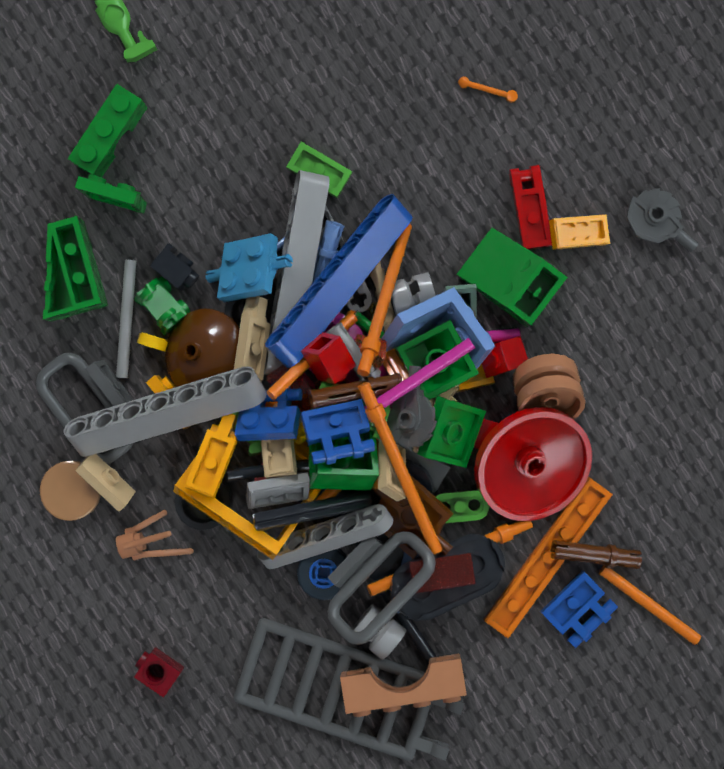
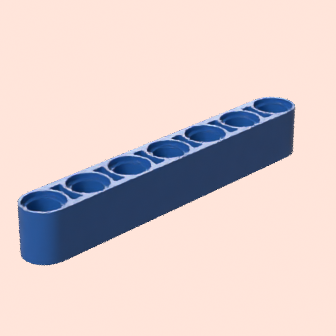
(339, 280)

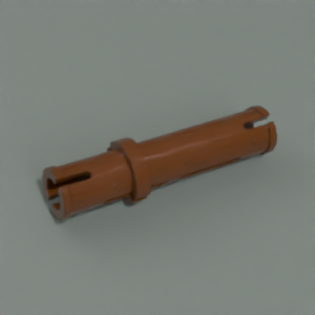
(350, 392)
(605, 555)

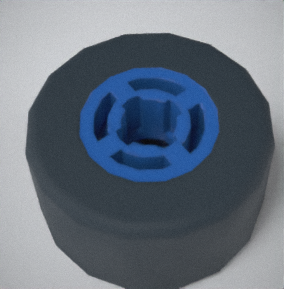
(312, 581)

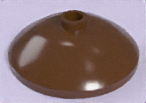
(215, 343)

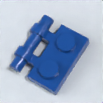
(271, 422)
(337, 422)
(575, 601)

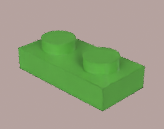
(312, 161)

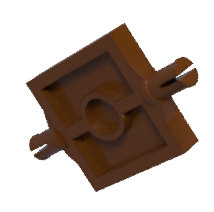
(405, 520)

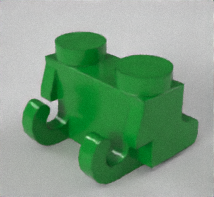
(161, 304)

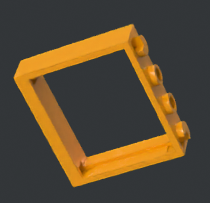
(235, 522)

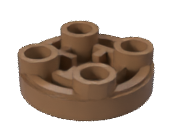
(67, 493)

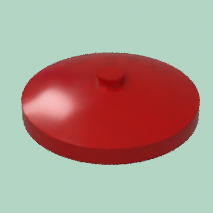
(533, 463)

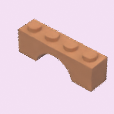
(366, 692)

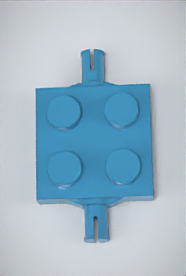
(248, 268)

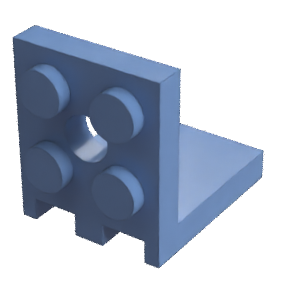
(435, 312)

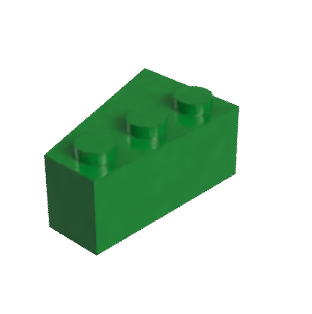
(72, 271)

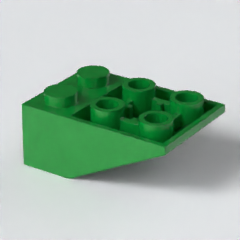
(512, 277)

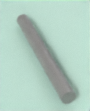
(126, 319)

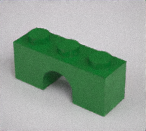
(97, 145)

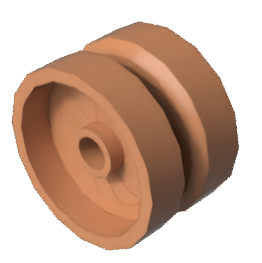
(549, 383)

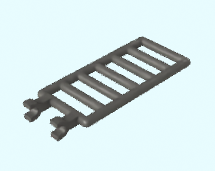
(380, 743)

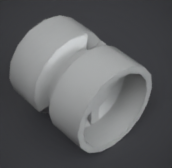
(412, 293)
(387, 638)

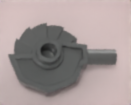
(656, 218)
(412, 417)

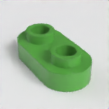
(459, 505)

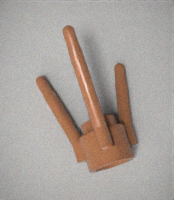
(133, 543)

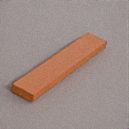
(539, 566)

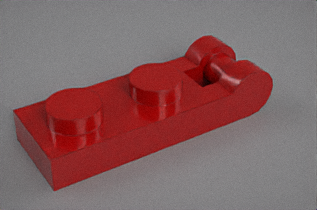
(531, 208)

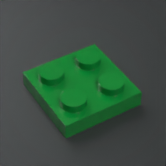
(120, 196)
(454, 432)

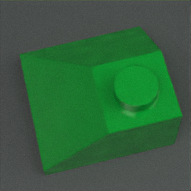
(429, 347)

